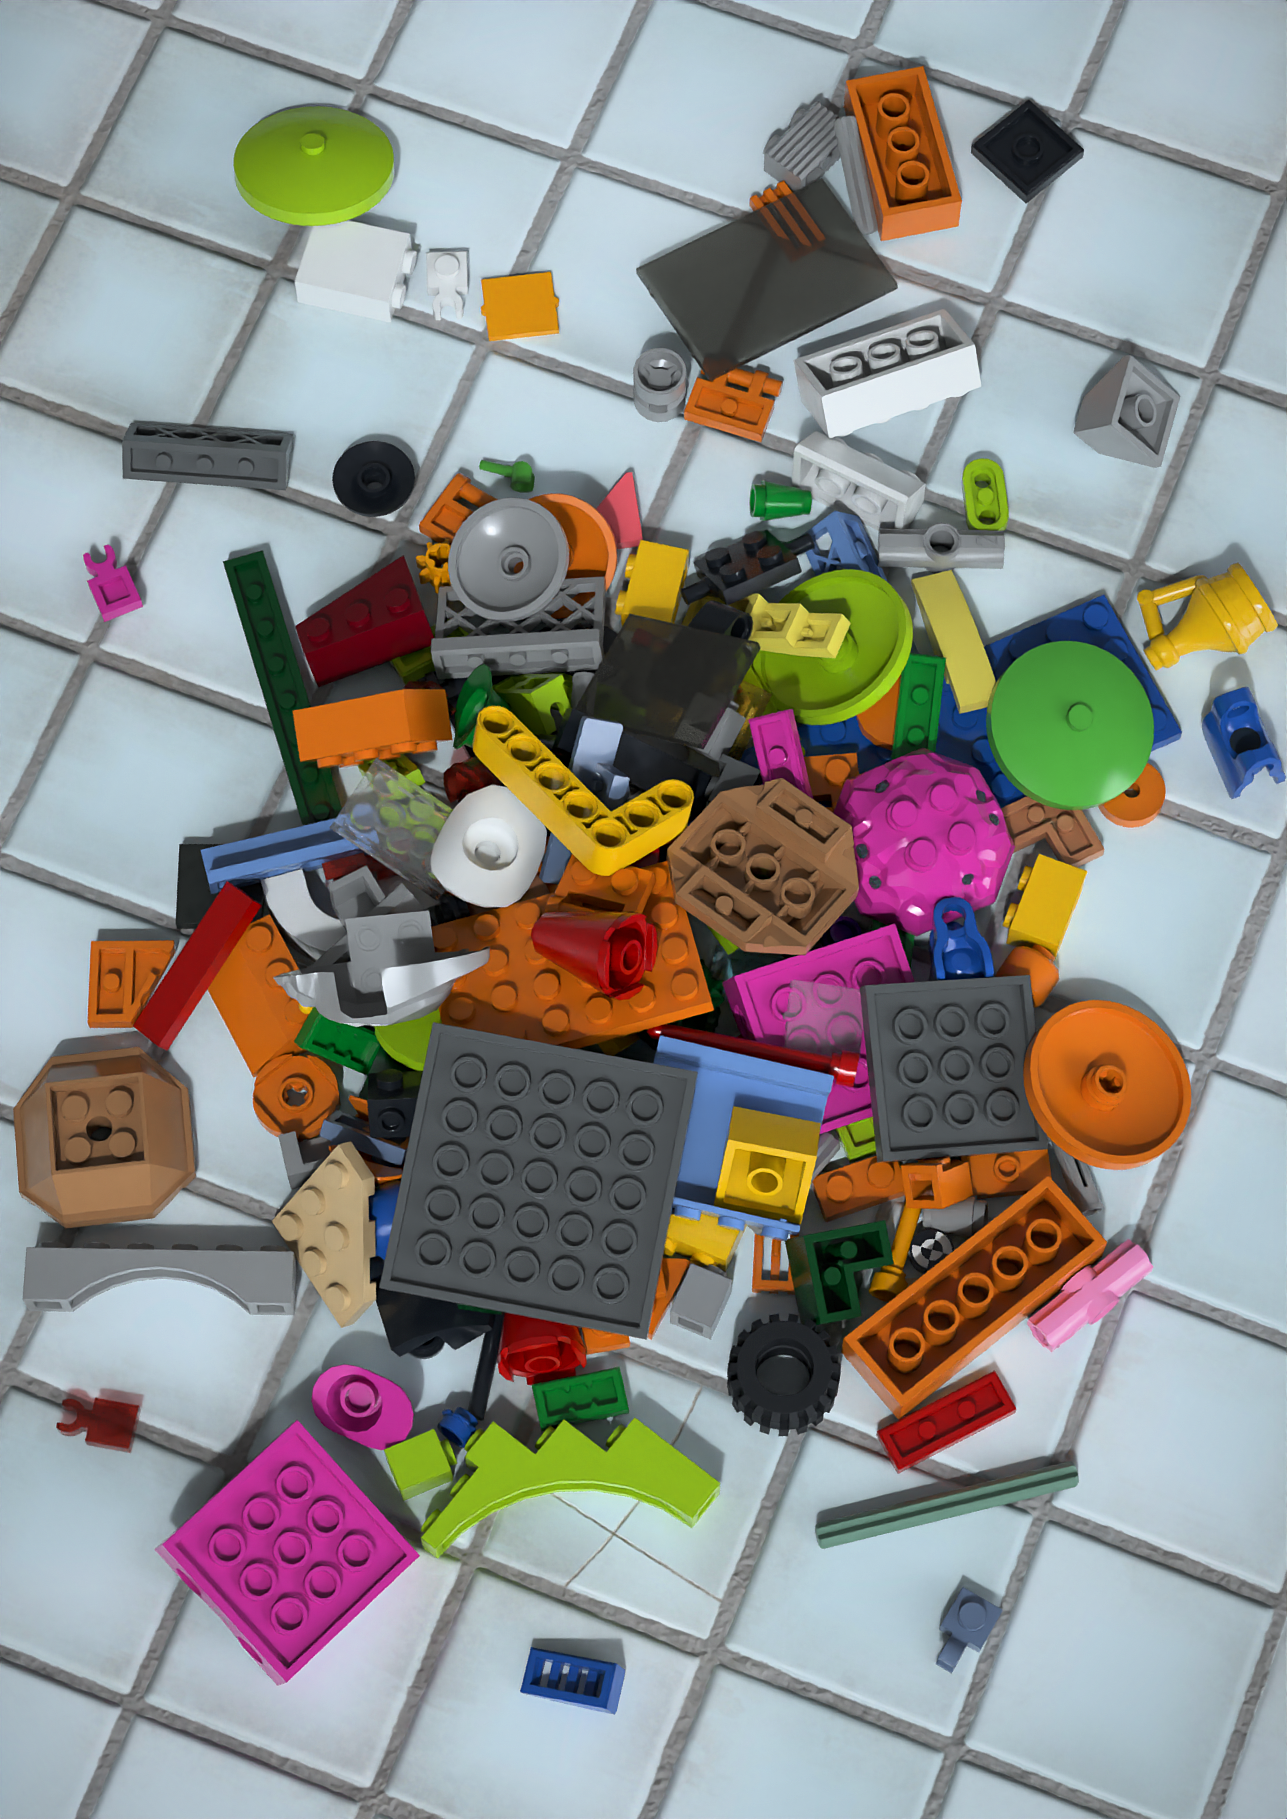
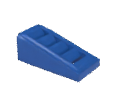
(611, 1685)

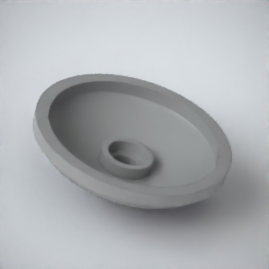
(490, 547)

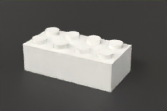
(887, 373)

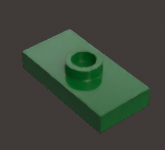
(339, 1042)
(580, 1398)

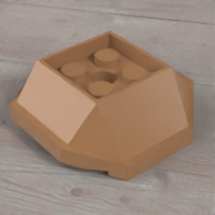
(772, 834)
(111, 1179)

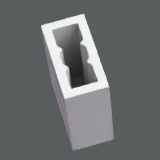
(355, 269)

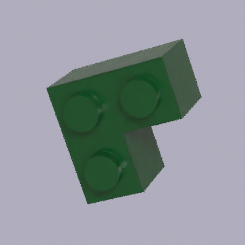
(825, 1265)

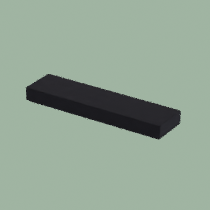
(639, 761)

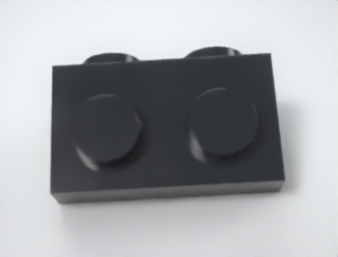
(392, 1102)

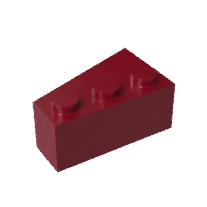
(366, 626)

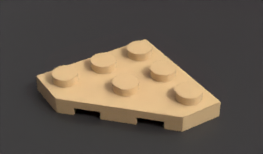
(333, 1234)

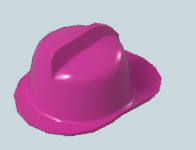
(362, 1406)

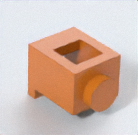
(936, 1183)

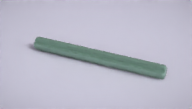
(946, 1505)

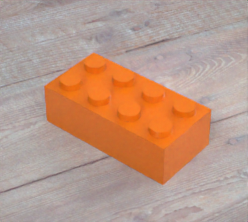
(904, 153)

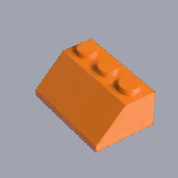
(250, 1000)

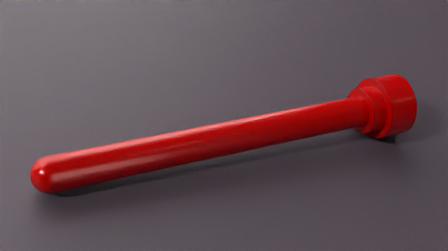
(841, 1066)

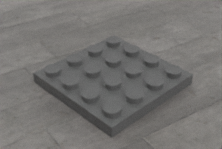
(950, 1067)

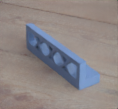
(849, 544)
(274, 854)

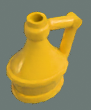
(1221, 616)

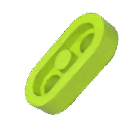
(987, 501)

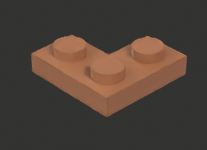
(1064, 830)

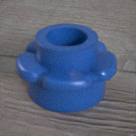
(457, 1426)

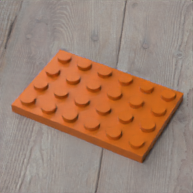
(540, 1002)

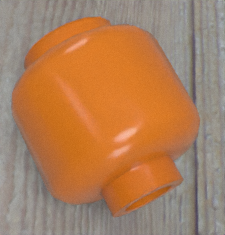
(1036, 963)

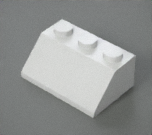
(856, 482)

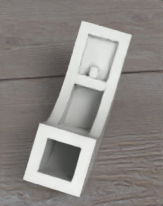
(298, 917)

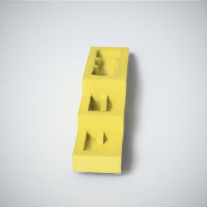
(786, 626)
(956, 639)

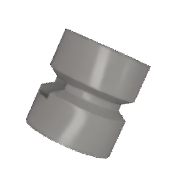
(659, 384)

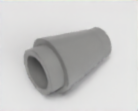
(958, 1219)

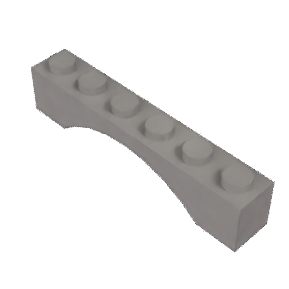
(69, 1277)

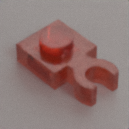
(107, 1425)

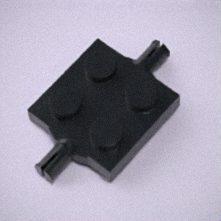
(746, 567)

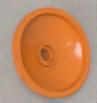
(589, 542)

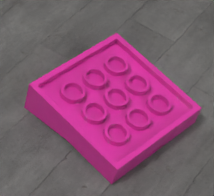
(763, 993)
(287, 1553)

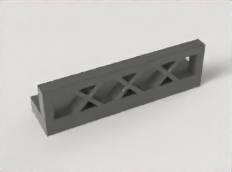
(206, 456)

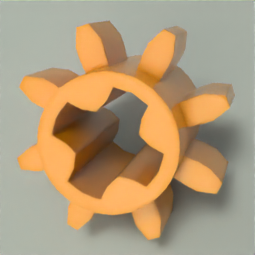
(431, 565)

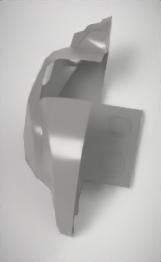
(390, 973)

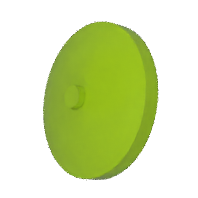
(313, 166)
(867, 662)

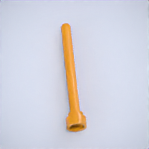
(891, 1278)

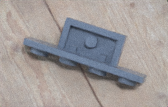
(593, 766)

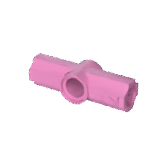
(1090, 1295)

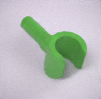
(520, 473)

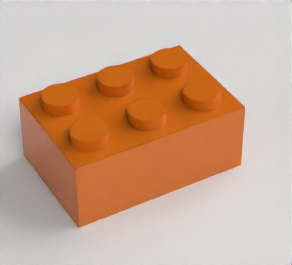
(373, 727)

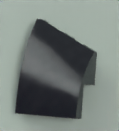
(417, 1319)

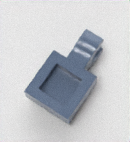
(968, 1625)

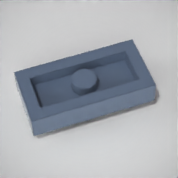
(342, 1128)

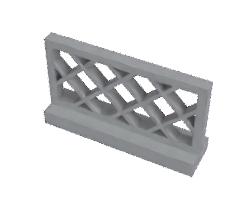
(523, 651)

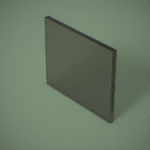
(668, 680)

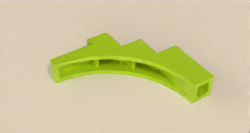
(567, 1461)

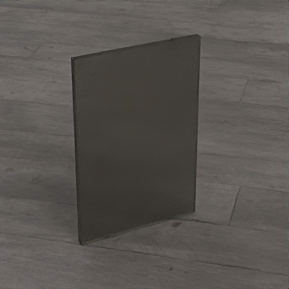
(766, 279)

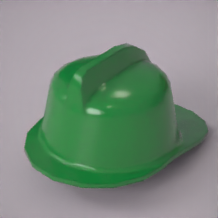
(474, 696)

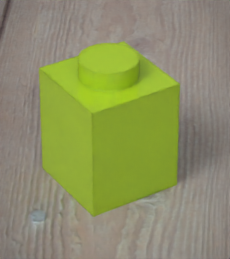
(420, 1464)

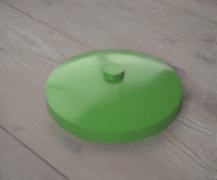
(1070, 725)

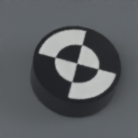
(929, 1248)

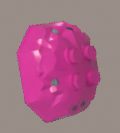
(922, 836)

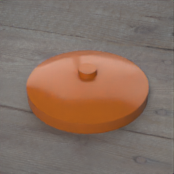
(1107, 1085)

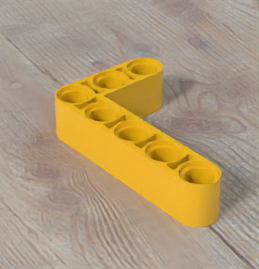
(580, 821)

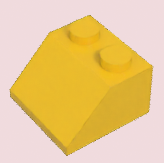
(767, 1164)

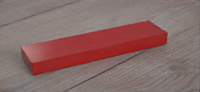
(197, 965)

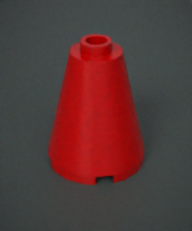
(599, 948)
(539, 1349)

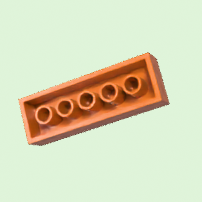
(973, 1297)

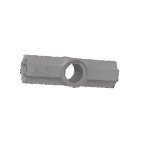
(966, 548)

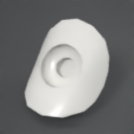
(489, 848)

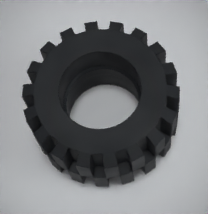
(788, 1339)

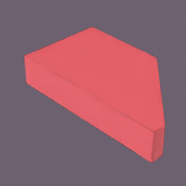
(622, 513)

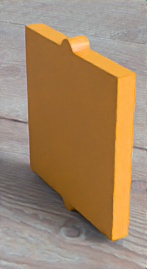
(520, 306)

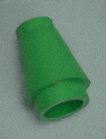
(778, 501)

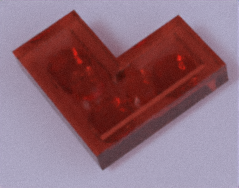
(341, 867)

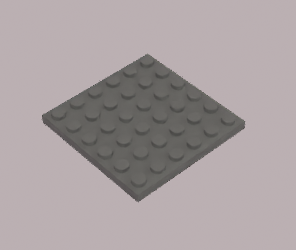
(539, 1180)

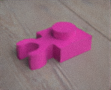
(111, 587)

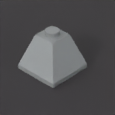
(1128, 414)

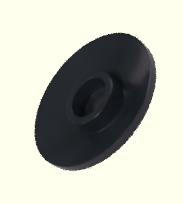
(373, 463)

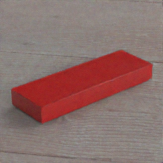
(946, 1422)

